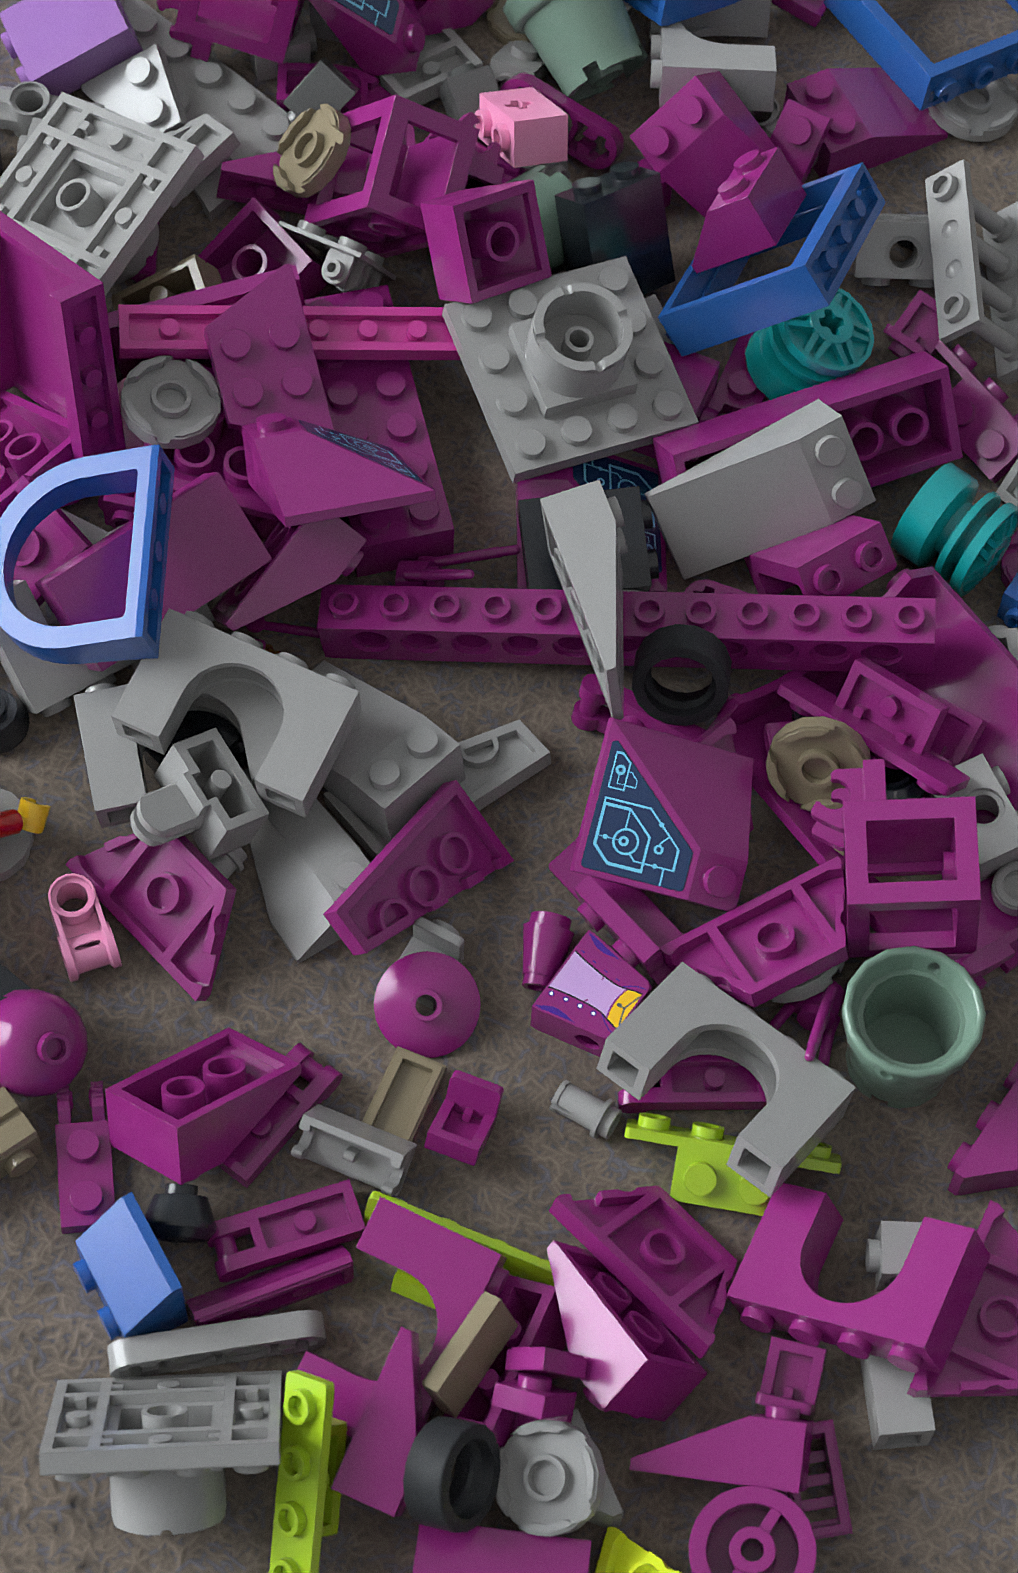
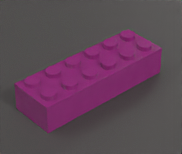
(383, 406)
(894, 413)

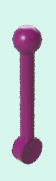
(260, 624)

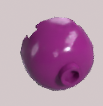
(39, 1043)

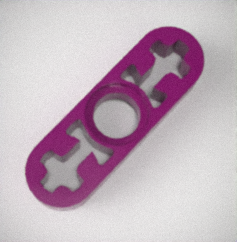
(596, 126)

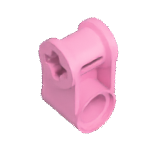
(84, 934)

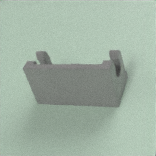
(354, 1149)

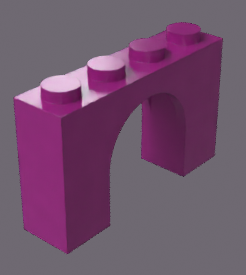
(449, 1268)
(906, 1322)

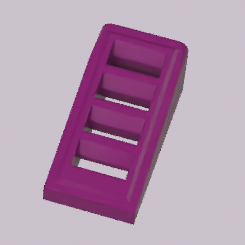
(834, 1476)

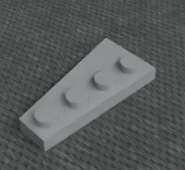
(492, 767)

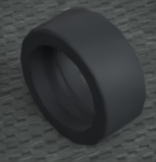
(681, 707)
(429, 1473)

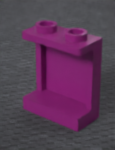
(826, 560)

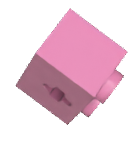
(524, 125)

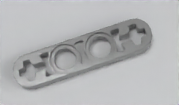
(217, 1344)

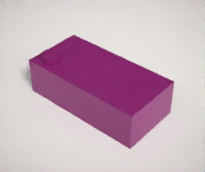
(207, 554)

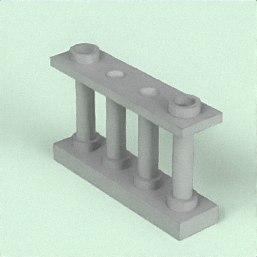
(957, 270)

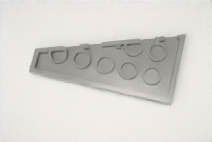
(213, 91)

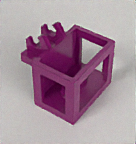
(245, 25)
(400, 177)
(902, 840)

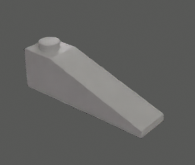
(302, 873)

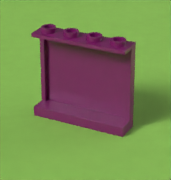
(58, 339)

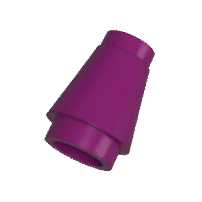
(544, 947)

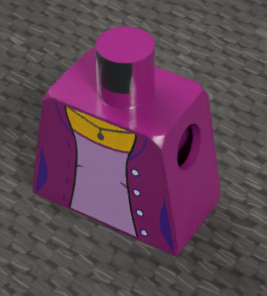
(589, 996)

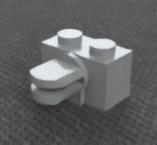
(202, 796)

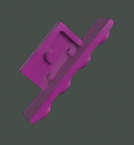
(984, 423)
(890, 717)
(623, 913)

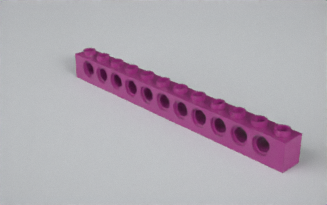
(541, 629)

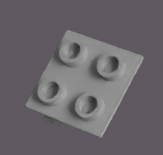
(347, 262)

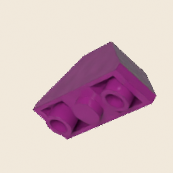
(994, 1155)

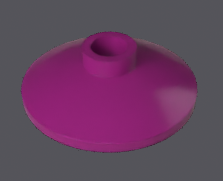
(427, 975)

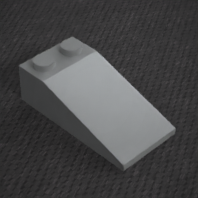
(762, 491)
(586, 553)
(390, 760)

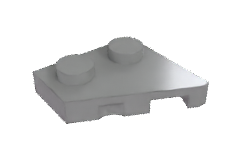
(440, 55)

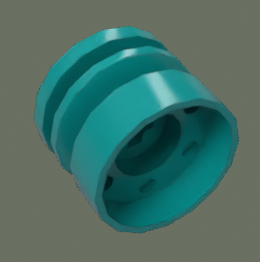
(810, 348)
(948, 524)

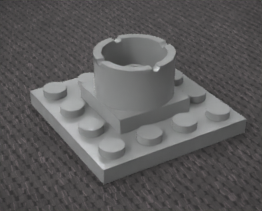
(96, 186)
(569, 369)
(164, 1442)

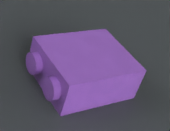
(67, 40)

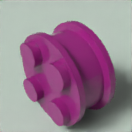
(752, 1533)

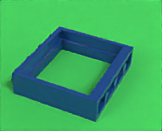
(912, 68)
(836, 222)

